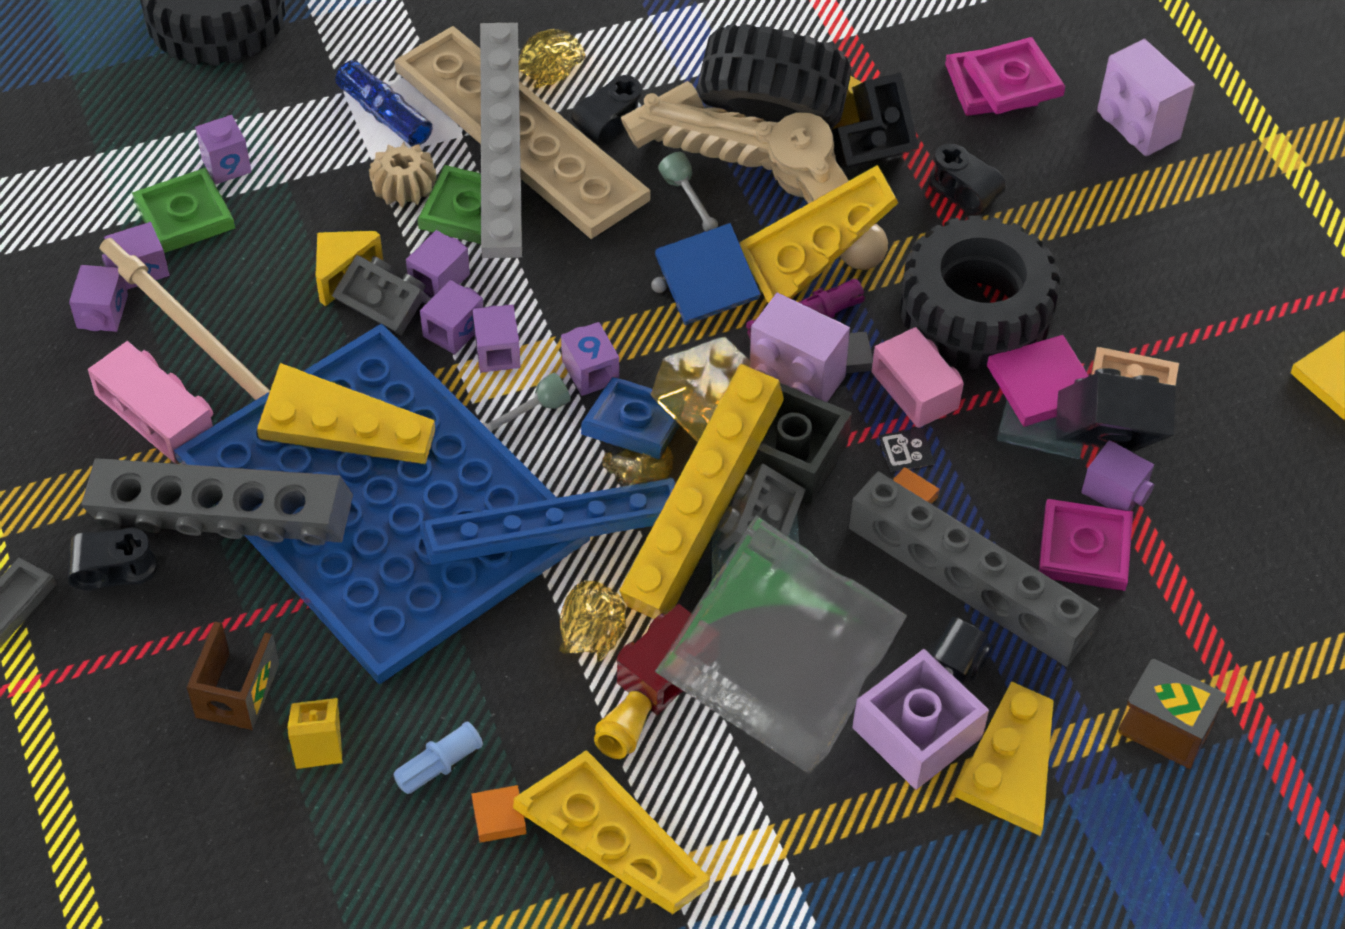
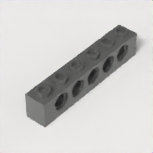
(198, 487)
(973, 568)

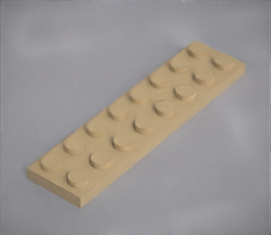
(553, 153)

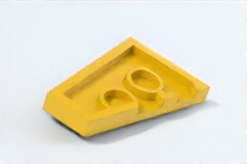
(1012, 761)

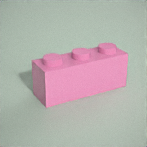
(150, 399)

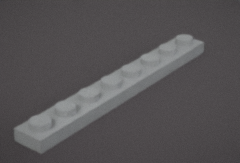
(500, 142)

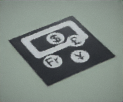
(906, 449)

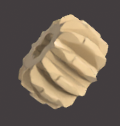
(402, 174)

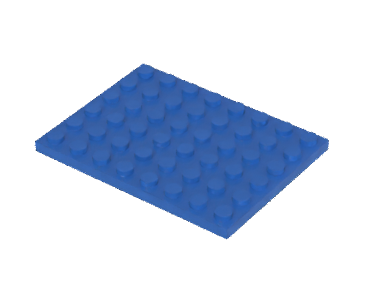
(379, 582)

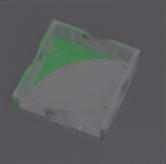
(781, 645)

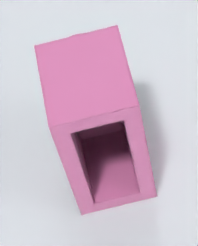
(917, 377)

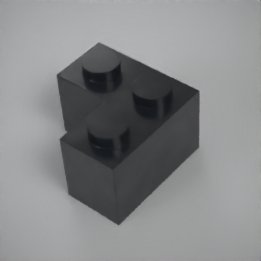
(884, 124)

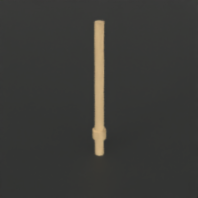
(135, 272)

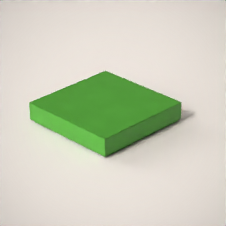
(454, 205)
(184, 209)

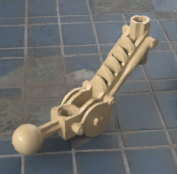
(794, 149)

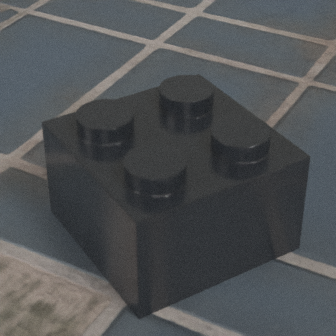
(1116, 409)

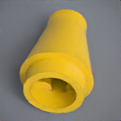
(621, 728)

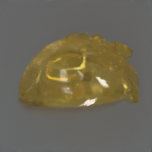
(550, 56)
(638, 468)
(592, 619)

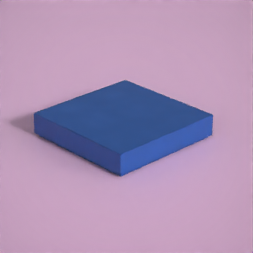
(707, 274)
(630, 419)

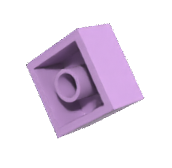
(1145, 97)
(800, 347)
(920, 718)

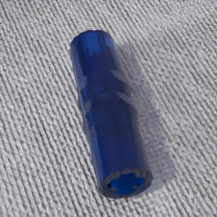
(383, 103)

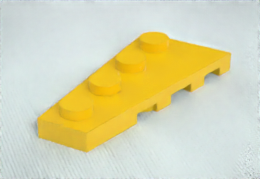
(811, 238)
(336, 418)
(611, 829)

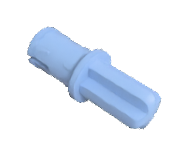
(438, 758)

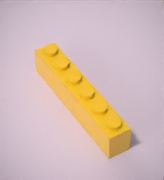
(702, 493)

